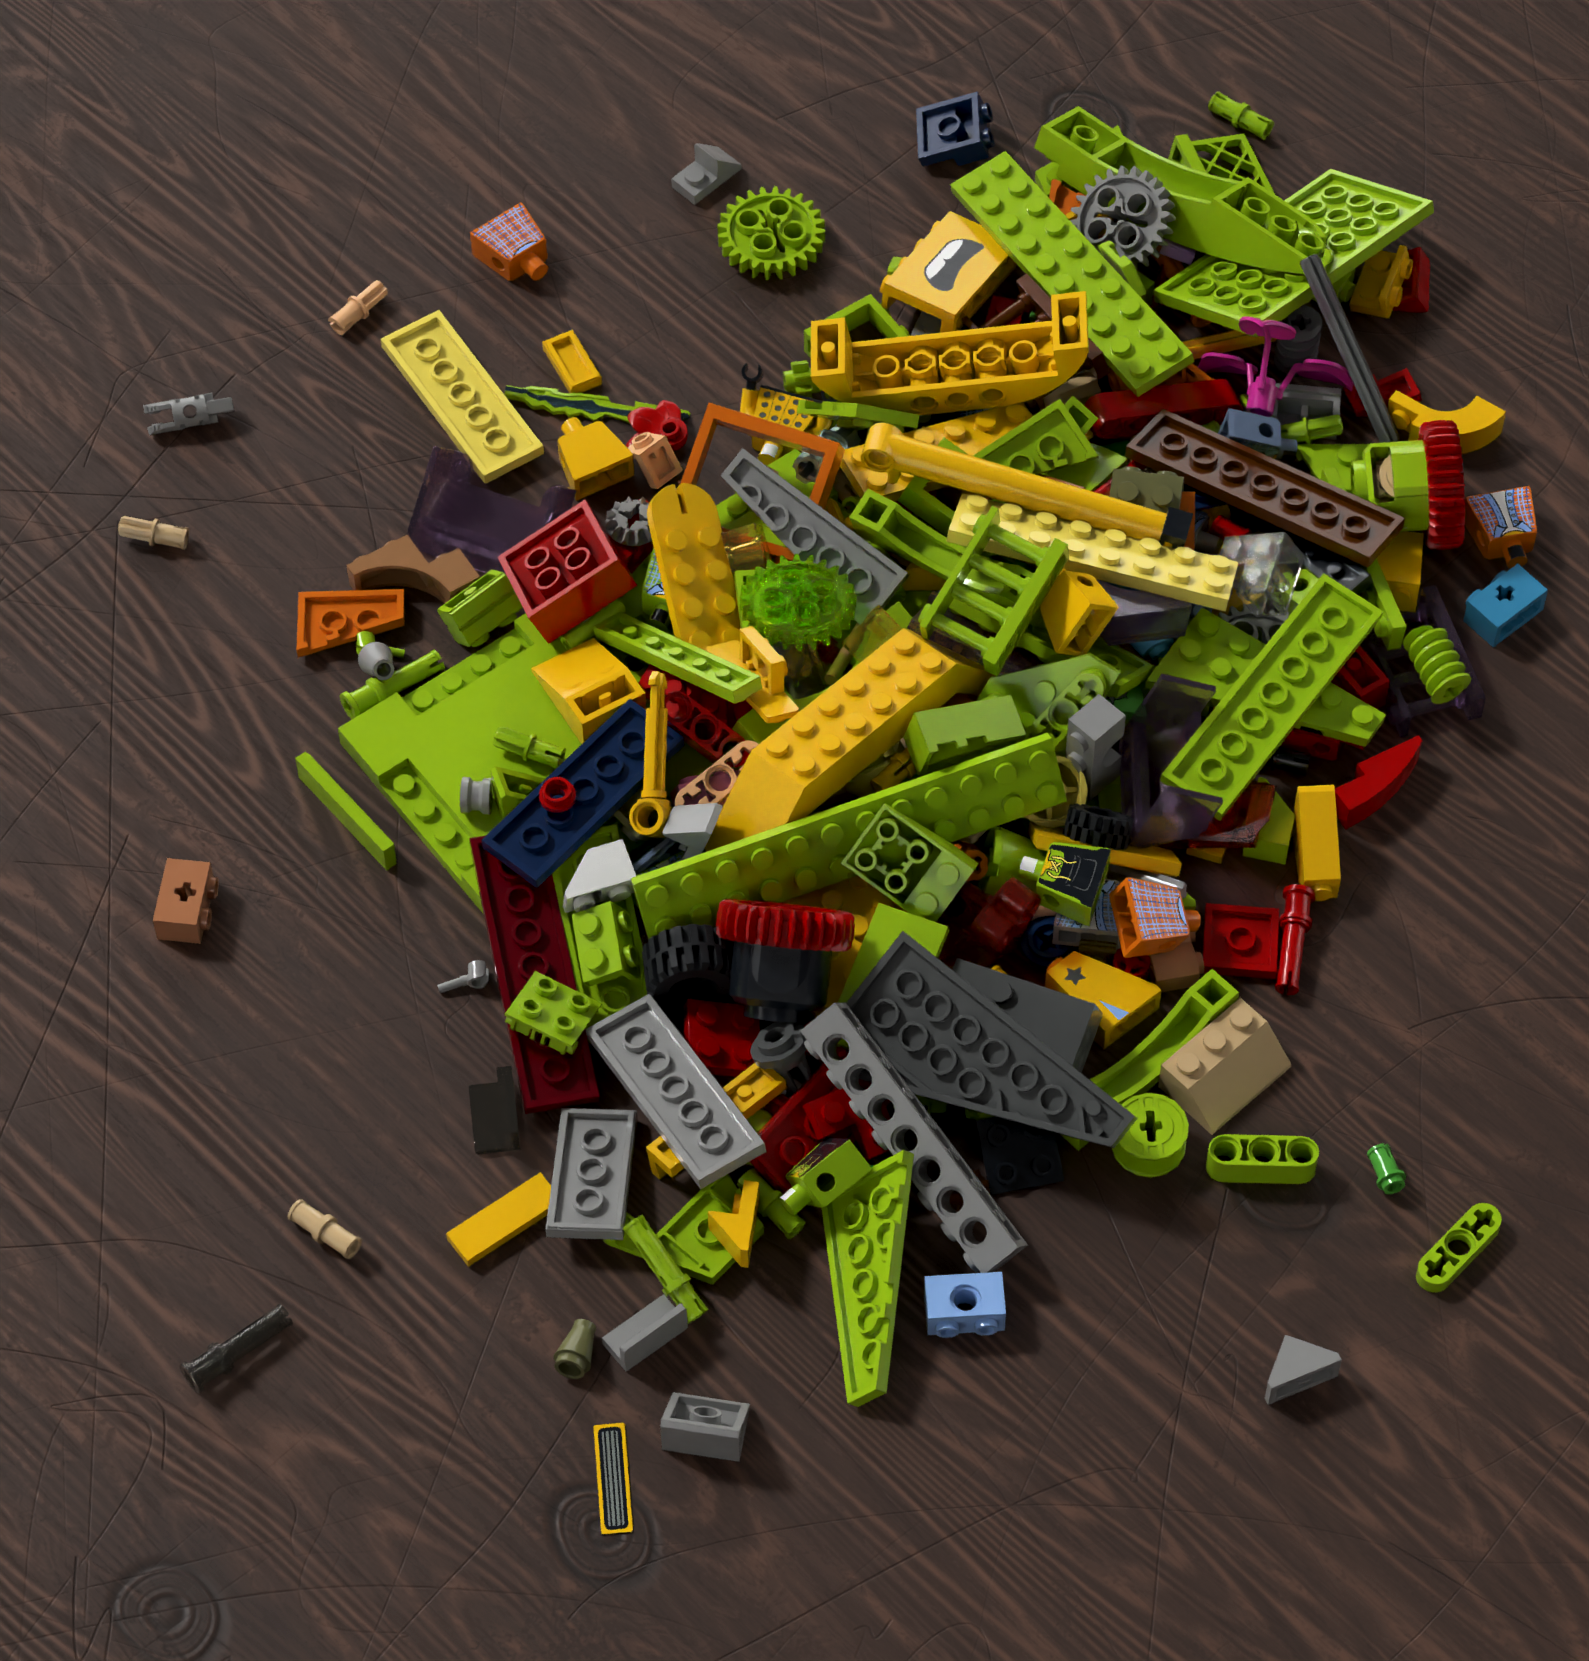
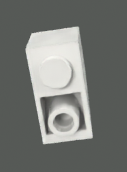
(600, 877)

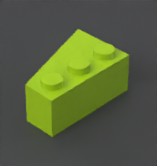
(962, 732)

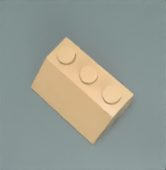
(1224, 1066)

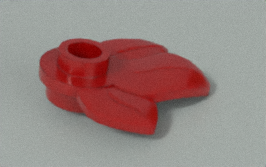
(660, 421)

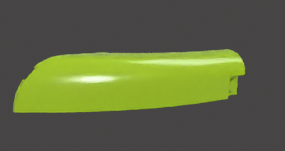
(1211, 212)

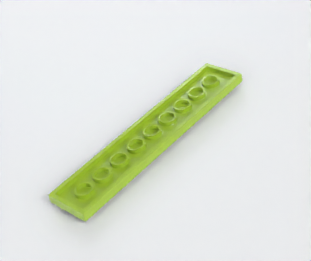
(1064, 261)

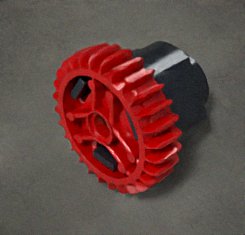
(782, 955)

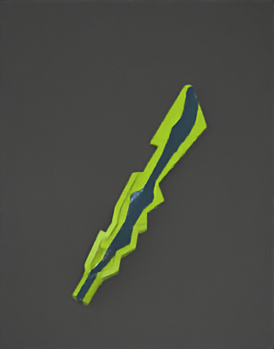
(574, 404)

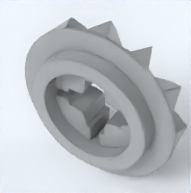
(618, 526)

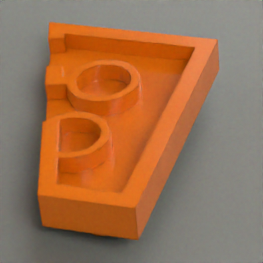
(337, 616)

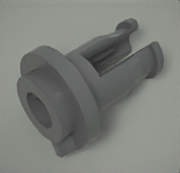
(782, 1048)

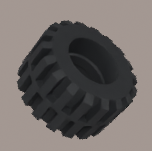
(687, 965)

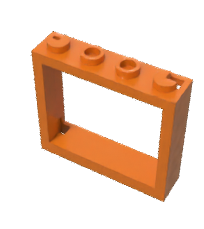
(829, 450)

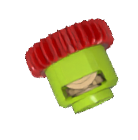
(1418, 482)

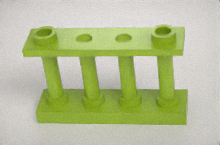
(1012, 620)

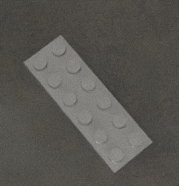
(675, 1091)

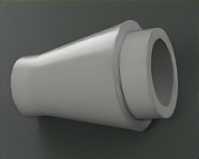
(376, 660)

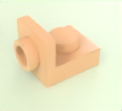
(655, 458)

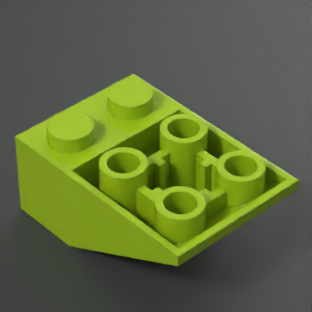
(909, 863)

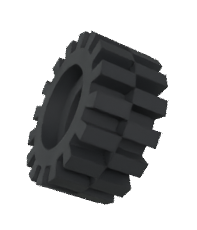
(1098, 826)

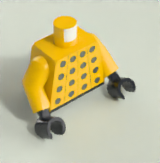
(779, 408)

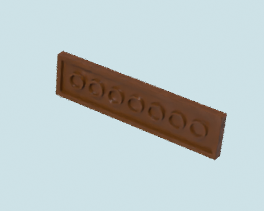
(1266, 487)

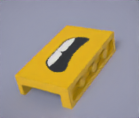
(949, 272)

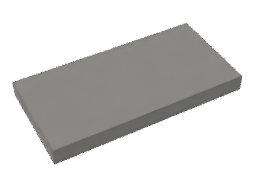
(591, 1174)

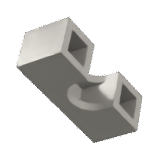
(1090, 740)

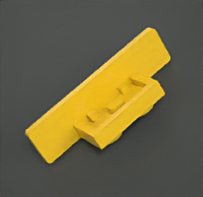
(759, 657)

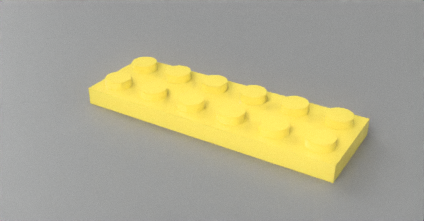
(462, 396)

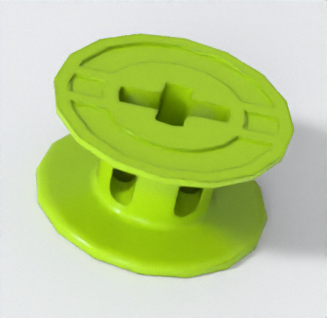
(1168, 1129)

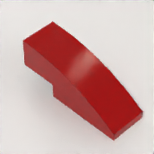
(1376, 782)

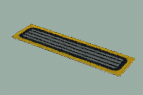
(613, 1478)

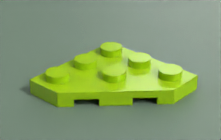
(1040, 685)

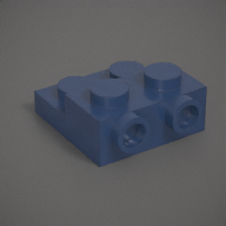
(954, 130)

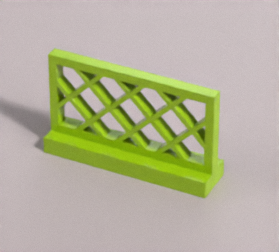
(1185, 153)

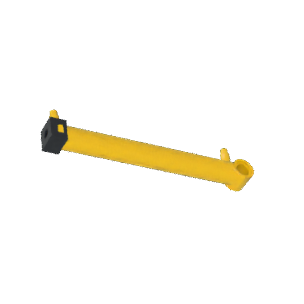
(894, 453)

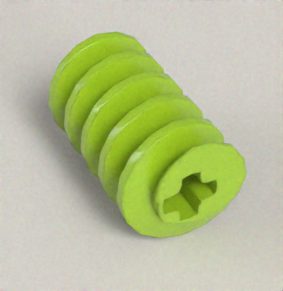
(1436, 663)

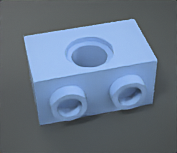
(980, 1290)

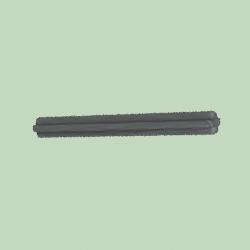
(1349, 349)

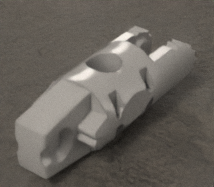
(206, 414)

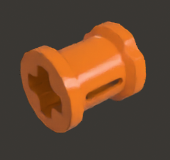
(973, 852)

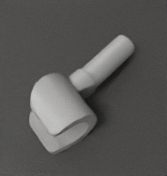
(477, 977)

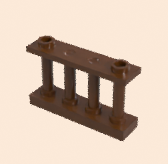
(1036, 300)

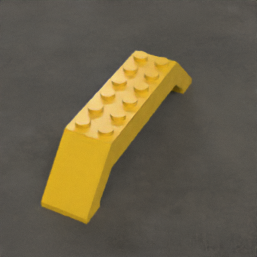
(842, 733)

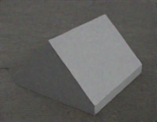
(704, 1426)

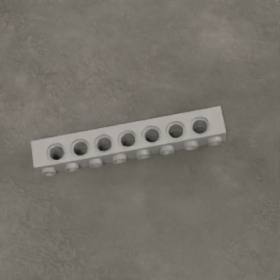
(1002, 1238)

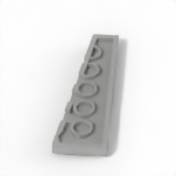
(813, 531)

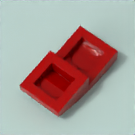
(1400, 381)

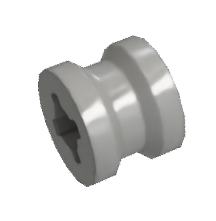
(476, 795)

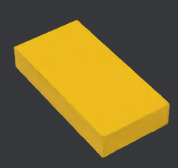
(572, 362)

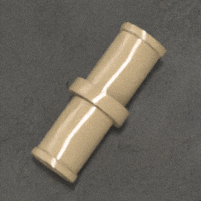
(324, 1228)

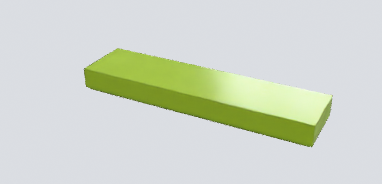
(346, 810)

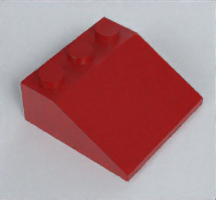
(566, 571)

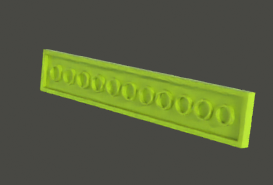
(811, 849)

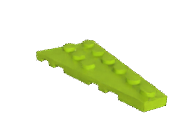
(1220, 653)
(865, 1261)

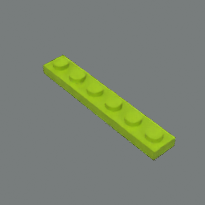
(1391, 625)
(678, 657)

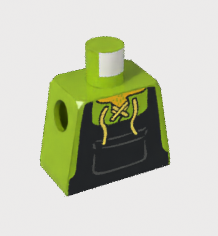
(1069, 878)
(824, 1174)

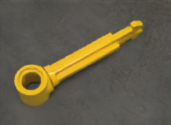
(653, 790)

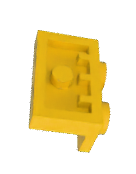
(1381, 283)

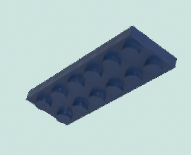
(604, 775)

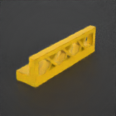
(748, 1092)

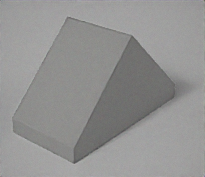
(1299, 1368)

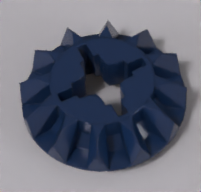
(1032, 943)

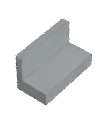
(646, 1332)

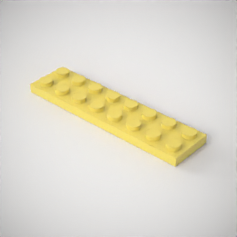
(1106, 554)

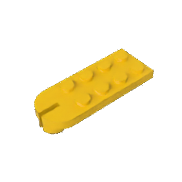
(693, 565)

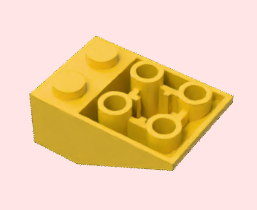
(588, 686)

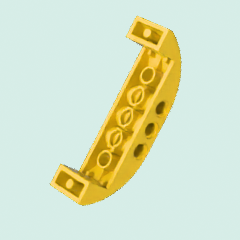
(954, 367)

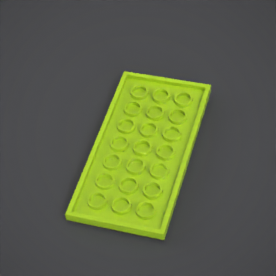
(1350, 211)

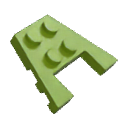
(689, 1237)

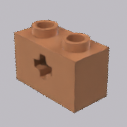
(184, 901)

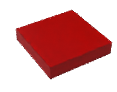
(1241, 940)

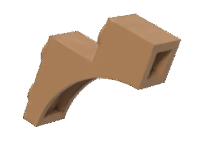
(403, 565)

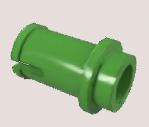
(1389, 1176)

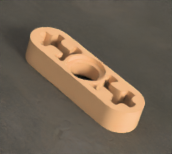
(720, 765)

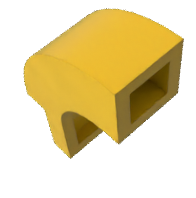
(1477, 422)

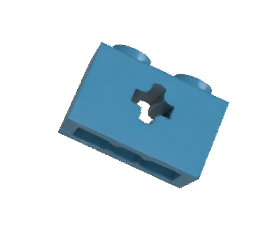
(1504, 604)

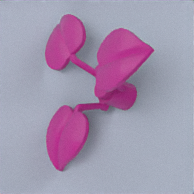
(1263, 392)

